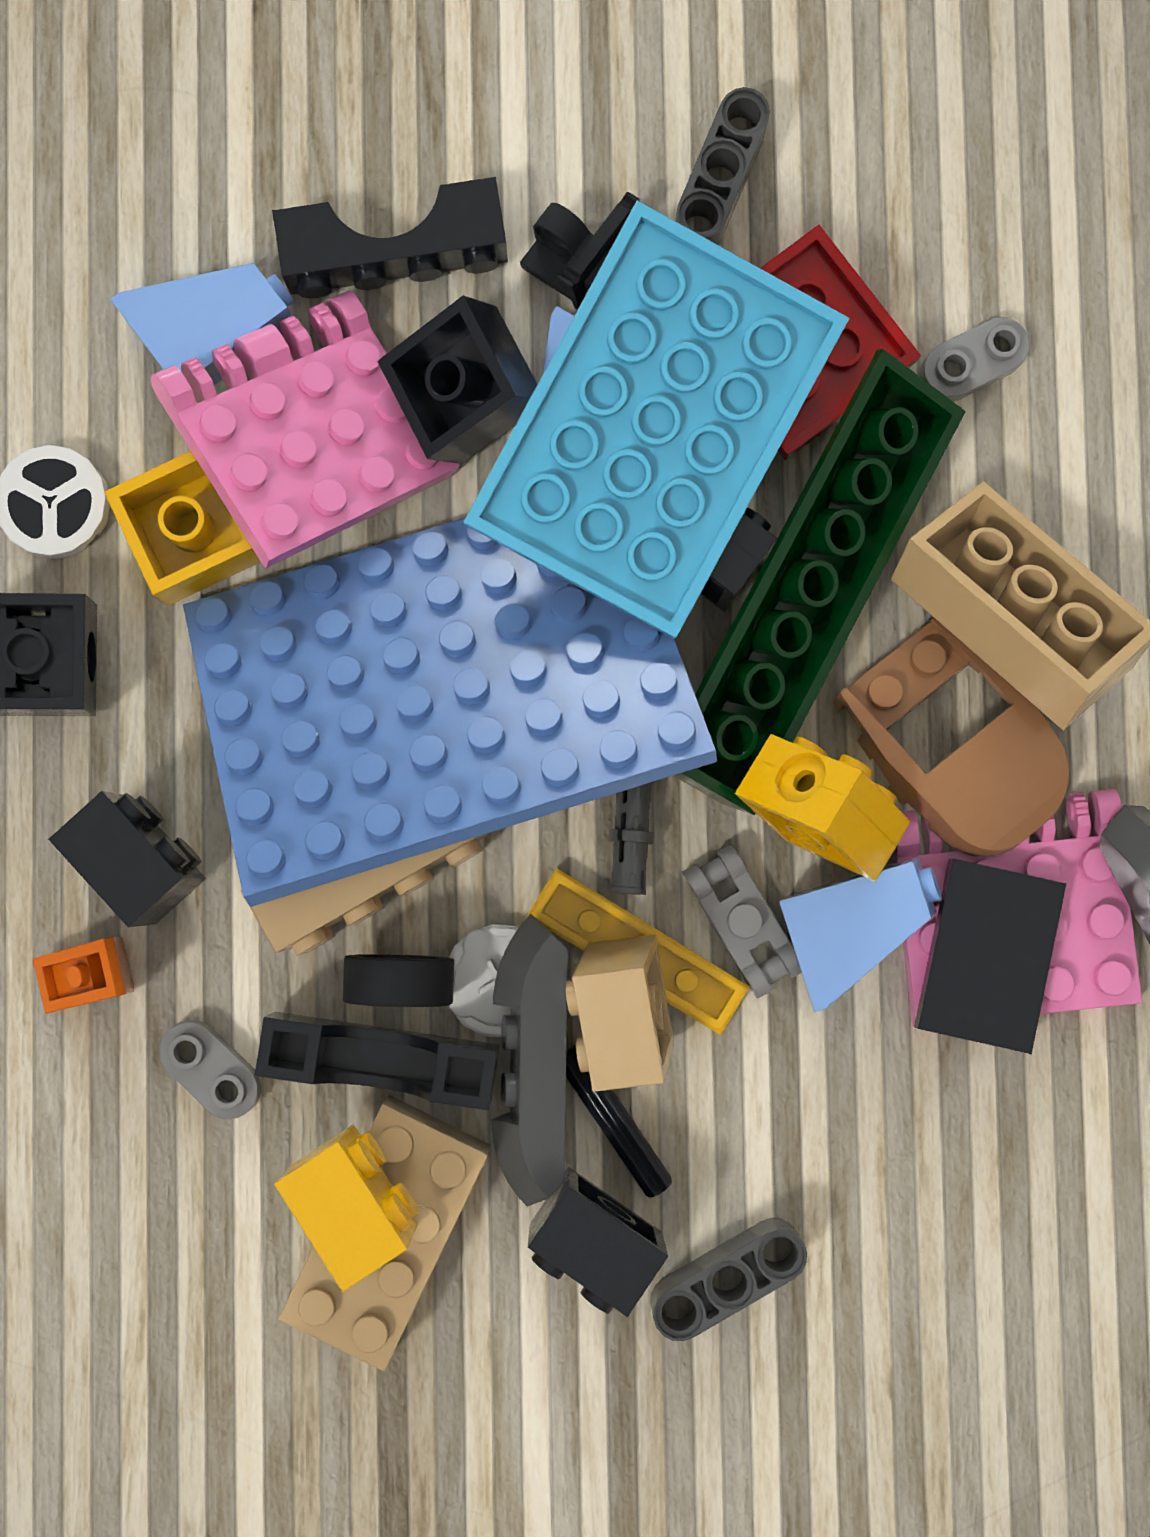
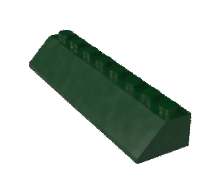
(821, 569)

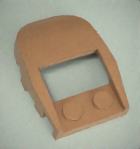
(989, 788)

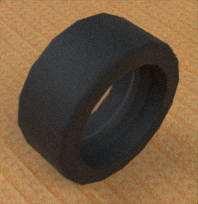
(398, 980)

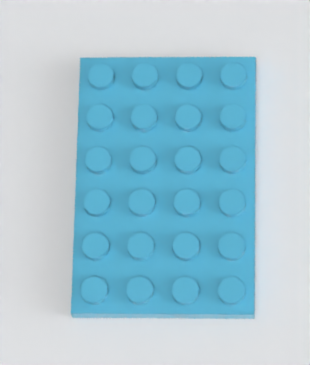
(656, 420)

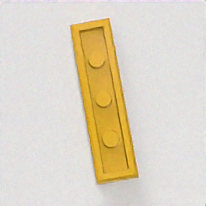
(689, 979)

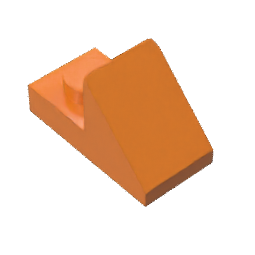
(83, 974)

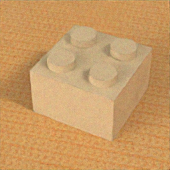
(621, 1013)

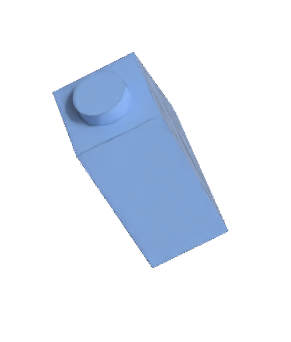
(203, 313)
(855, 924)

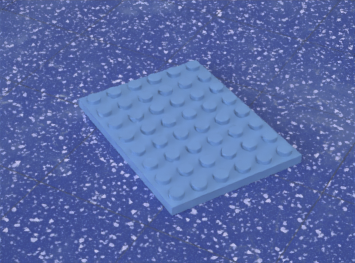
(425, 705)

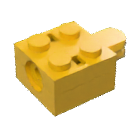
(824, 804)

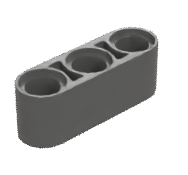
(728, 149)
(716, 1305)

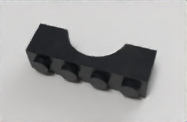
(457, 234)
(379, 1057)

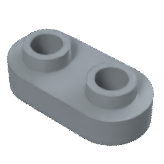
(977, 358)
(212, 1065)

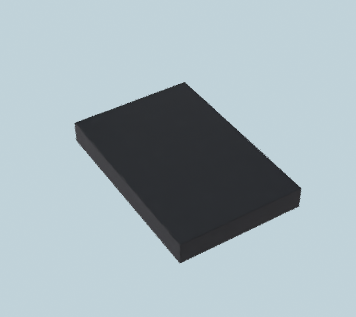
(990, 955)

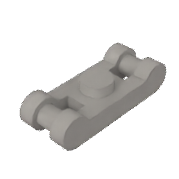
(743, 920)

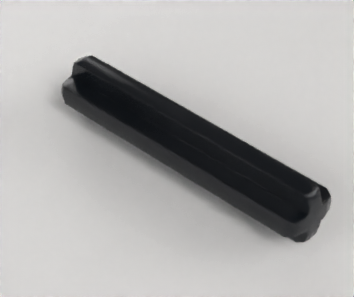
(619, 1130)

